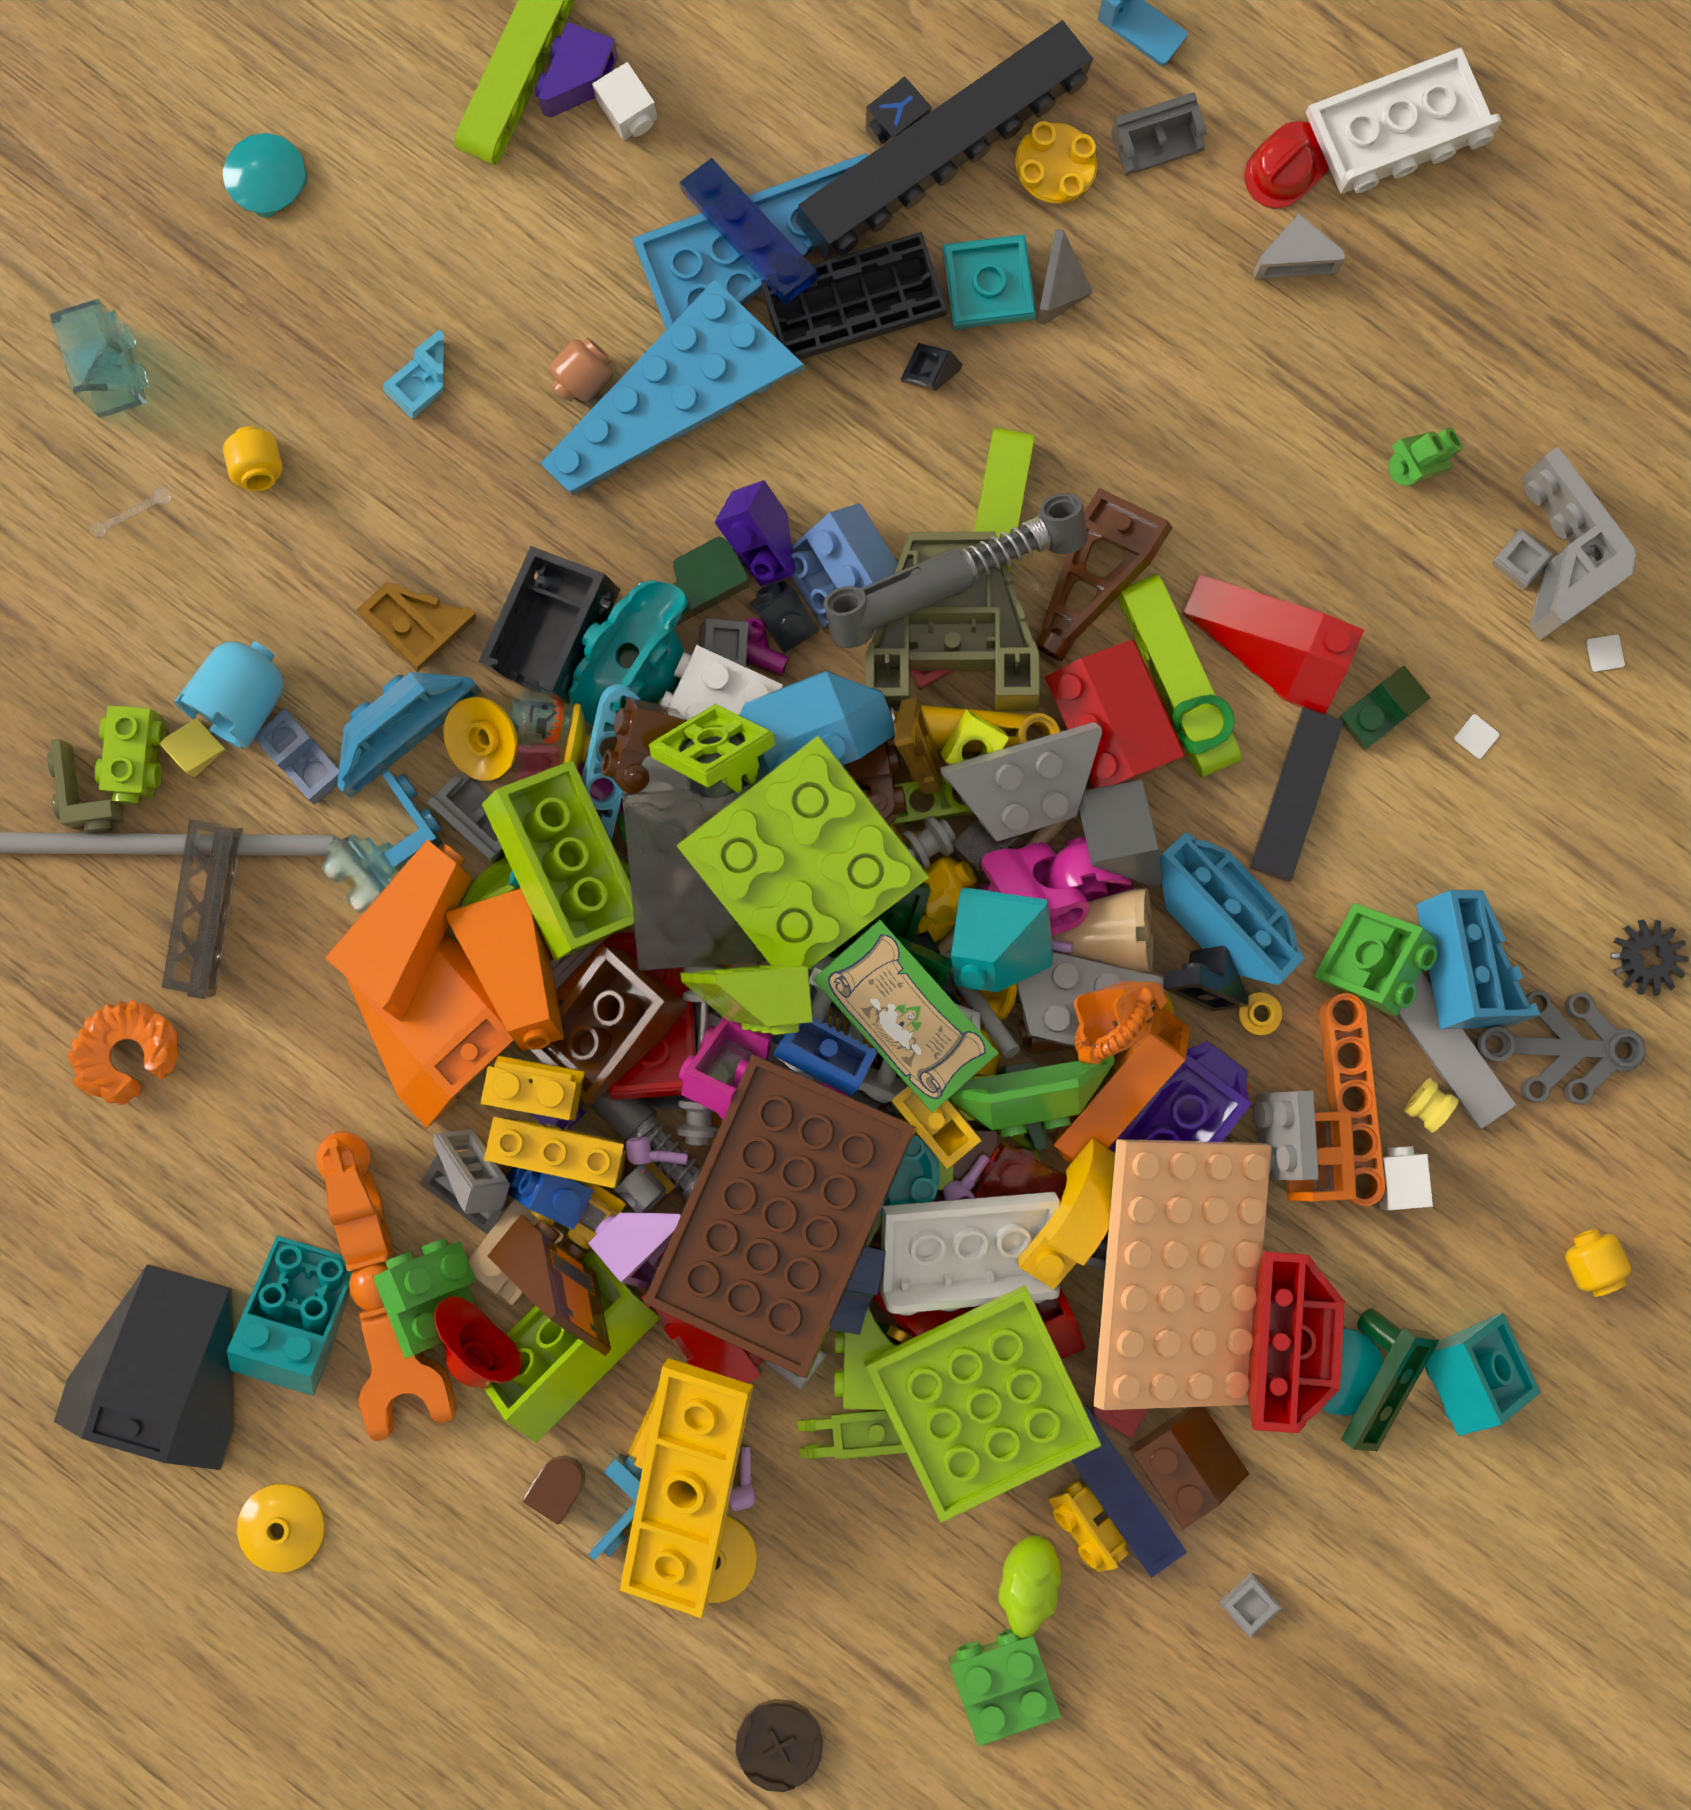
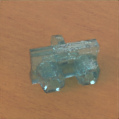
(364, 864)

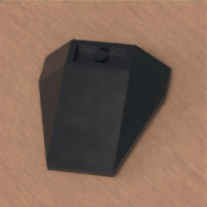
(159, 1374)

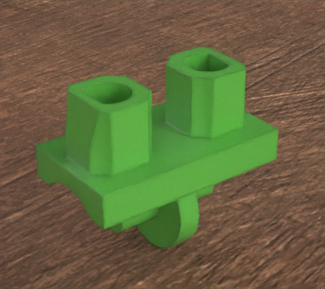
(1423, 456)

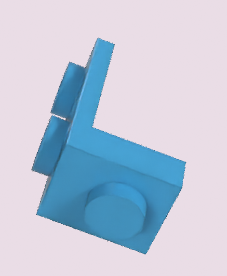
(1143, 28)
(425, 820)
(628, 1478)

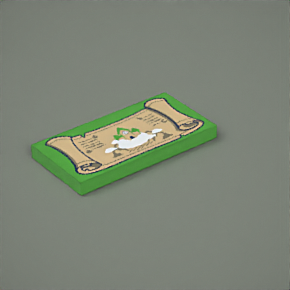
(905, 1015)

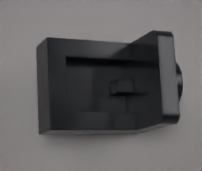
(783, 615)

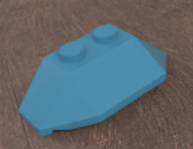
(840, 710)
(396, 724)
(1228, 907)

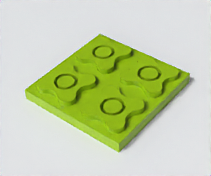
(803, 858)
(982, 1403)

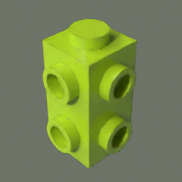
(130, 753)

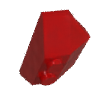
(1294, 1343)

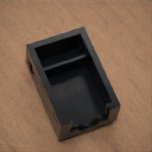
(545, 621)

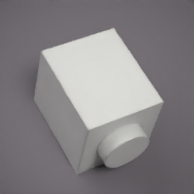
(625, 102)
(1406, 1180)

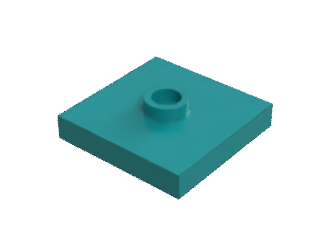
(989, 282)

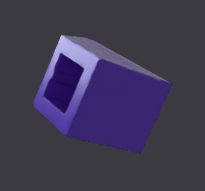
(578, 62)
(758, 532)

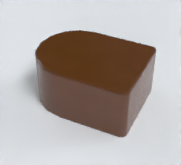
(556, 1488)

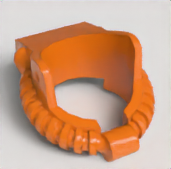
(1128, 1004)

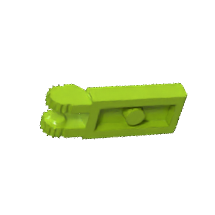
(854, 1435)

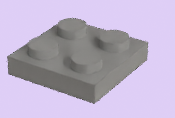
(1288, 1125)

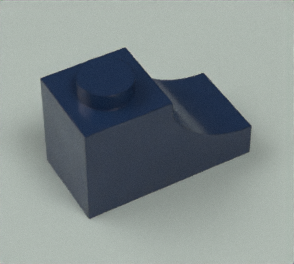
(860, 1291)

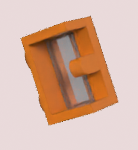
(1334, 1160)

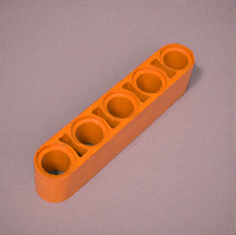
(1358, 1077)

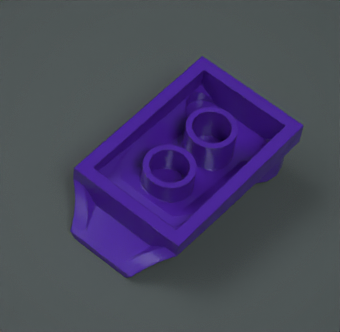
(1196, 1102)

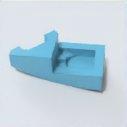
(421, 379)

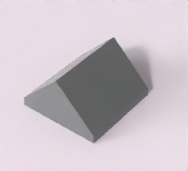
(1121, 832)

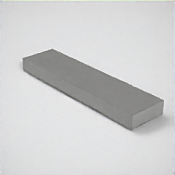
(1455, 1059)

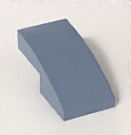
(299, 756)

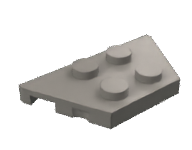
(1028, 782)
(1051, 994)

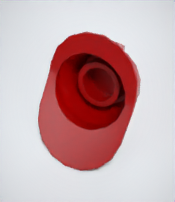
(1285, 166)
(474, 1345)

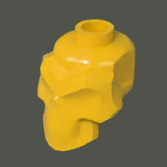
(945, 881)

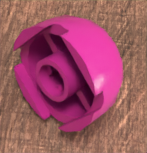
(1074, 869)

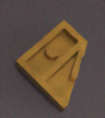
(413, 623)
(917, 746)

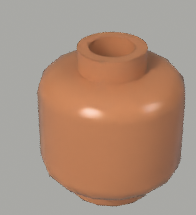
(581, 370)

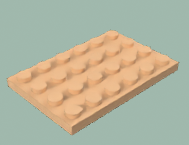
(1181, 1273)

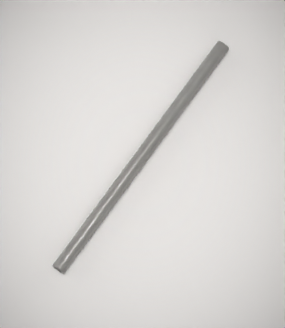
(158, 844)

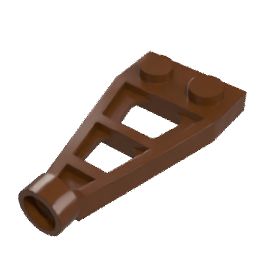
(1122, 526)

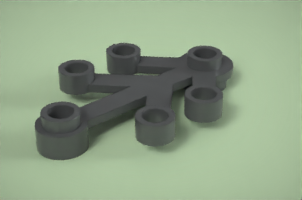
(1569, 1048)

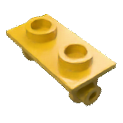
(1098, 1544)

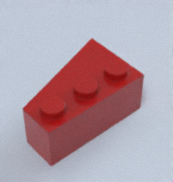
(711, 1352)

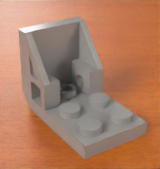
(1597, 550)

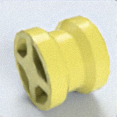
(1431, 1105)

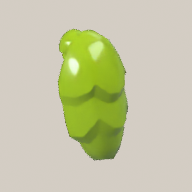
(1030, 1584)

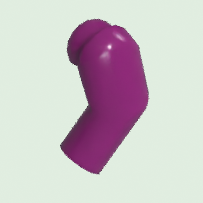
(758, 649)

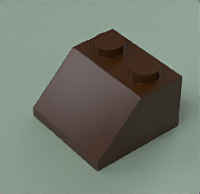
(1189, 1464)

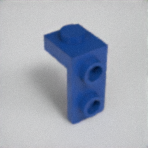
(549, 1195)

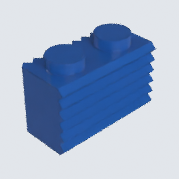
(827, 1055)

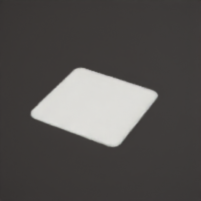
(1605, 653)
(1476, 736)

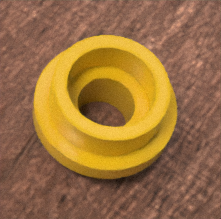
(1247, 1018)

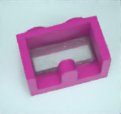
(720, 1064)

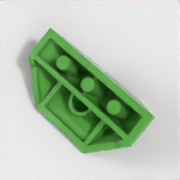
(1031, 1096)

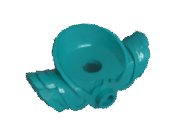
(649, 622)

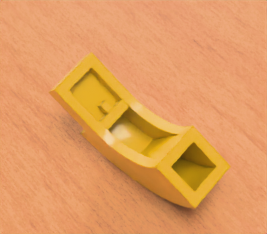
(1079, 1220)

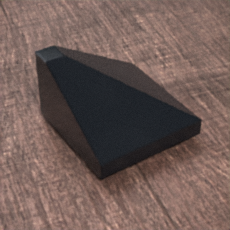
(930, 367)

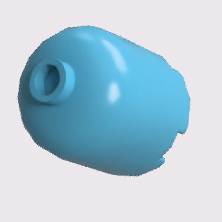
(234, 691)

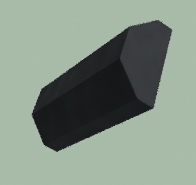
(859, 298)

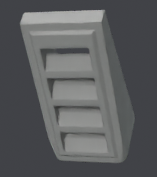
(473, 1194)

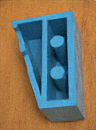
(1472, 973)

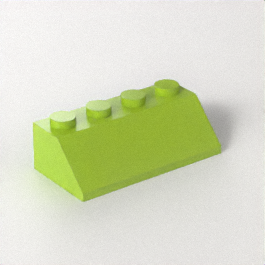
(562, 859)
(756, 996)
(561, 1367)

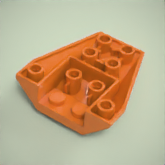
(441, 1039)

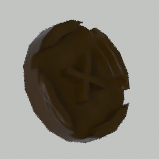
(779, 1745)

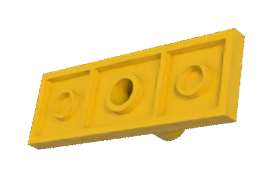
(685, 1487)

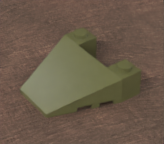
(964, 632)

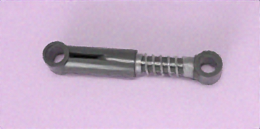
(857, 612)
(636, 1119)

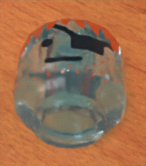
(539, 718)

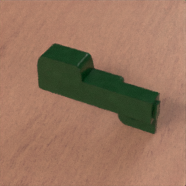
(707, 578)

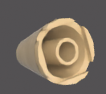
(1115, 932)

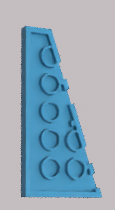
(692, 254)
(682, 381)

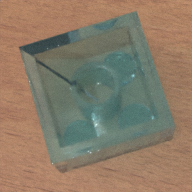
(100, 358)

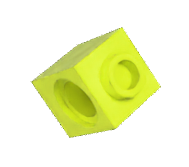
(973, 728)

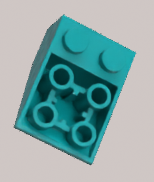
(291, 1317)

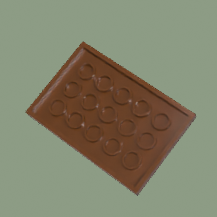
(780, 1215)

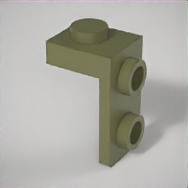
(91, 816)

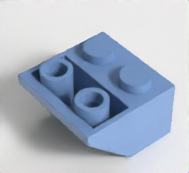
(840, 553)

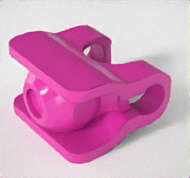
(1023, 872)

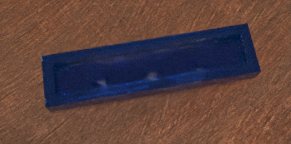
(748, 230)
(1128, 1504)

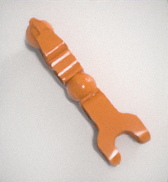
(365, 1245)

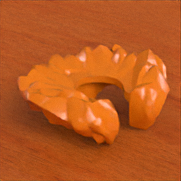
(101, 1032)

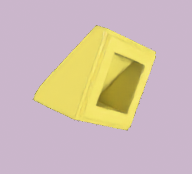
(192, 747)

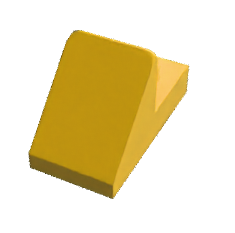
(943, 1130)

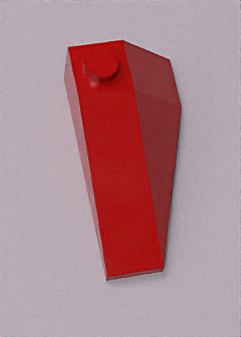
(1283, 643)

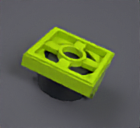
(714, 751)

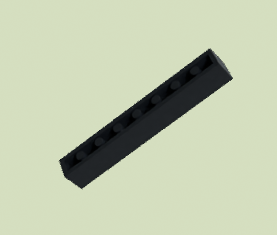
(944, 141)

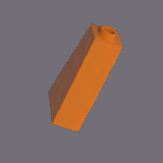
(403, 928)
(512, 966)
(1128, 1085)

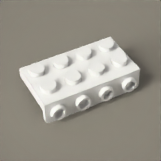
(1402, 122)
(705, 682)
(960, 1251)

